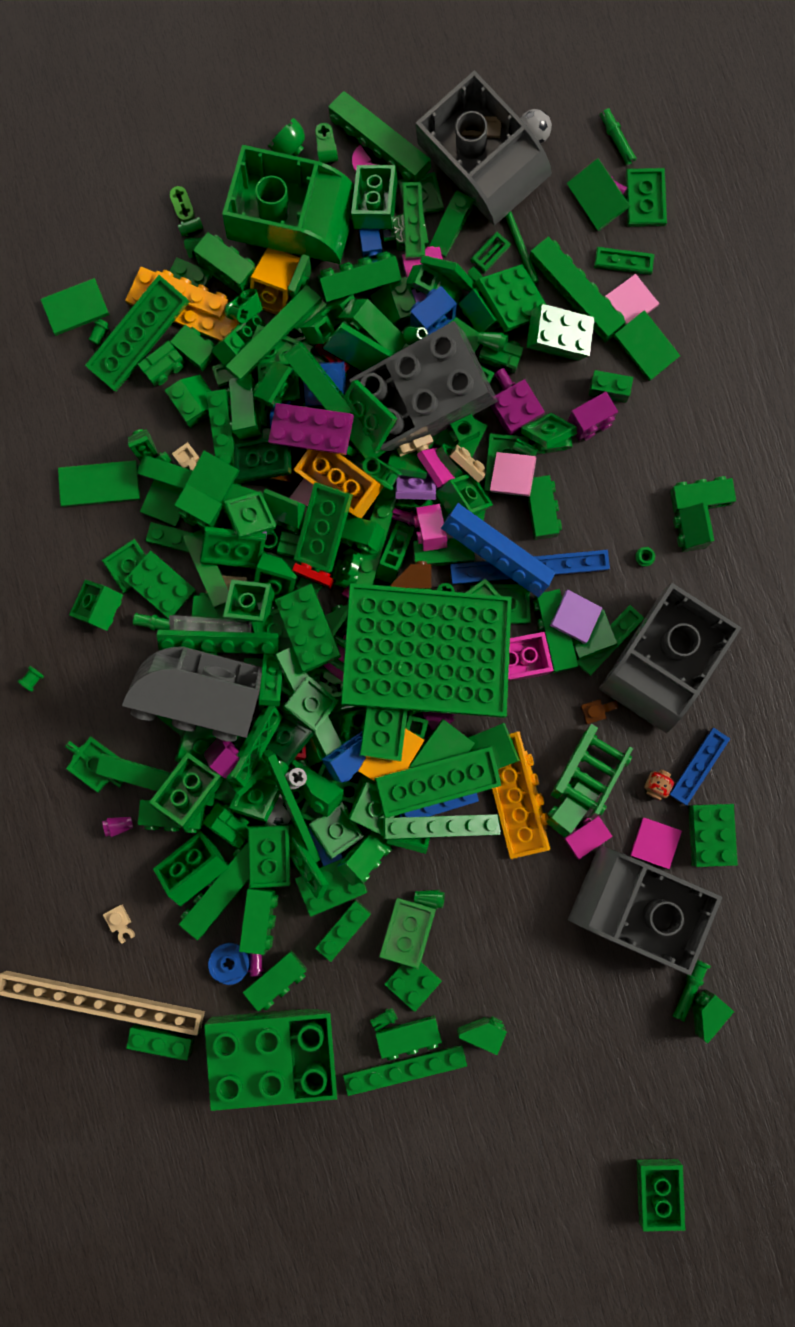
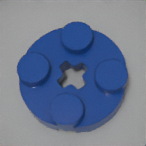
(224, 974)

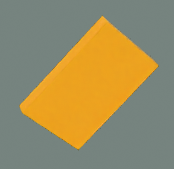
(376, 767)

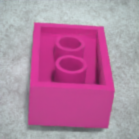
(529, 657)

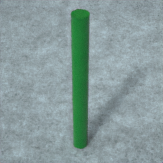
(521, 247)

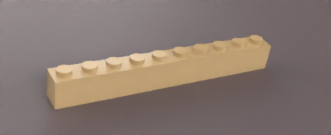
(101, 1003)

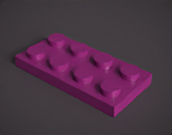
(311, 428)

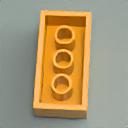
(340, 474)

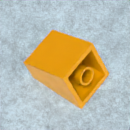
(273, 278)

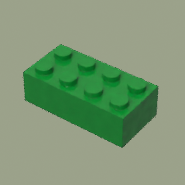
(359, 277)

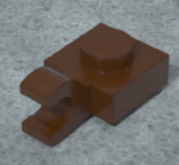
(596, 711)

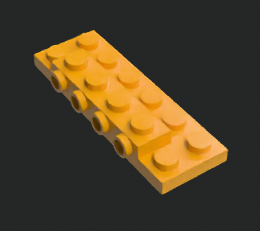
(204, 310)
(521, 805)

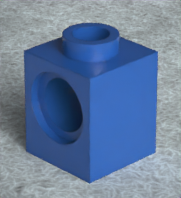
(370, 242)

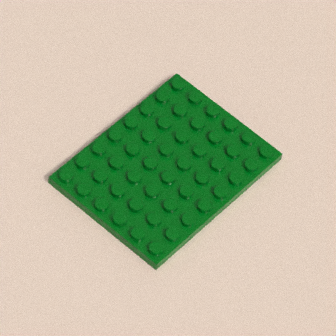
(427, 650)

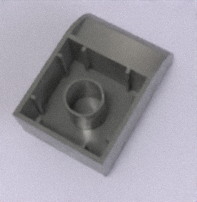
(489, 170)
(429, 385)
(670, 658)
(196, 691)
(645, 909)

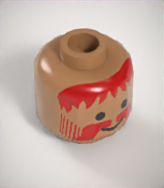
(659, 784)

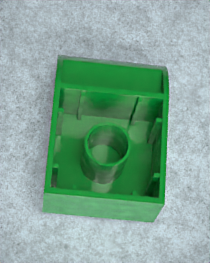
(289, 204)
(270, 1058)

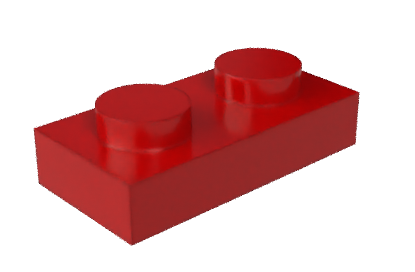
(321, 577)

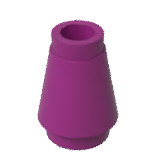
(117, 825)

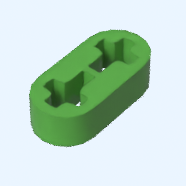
(185, 204)

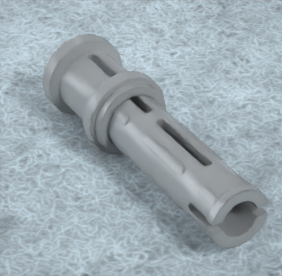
(299, 780)

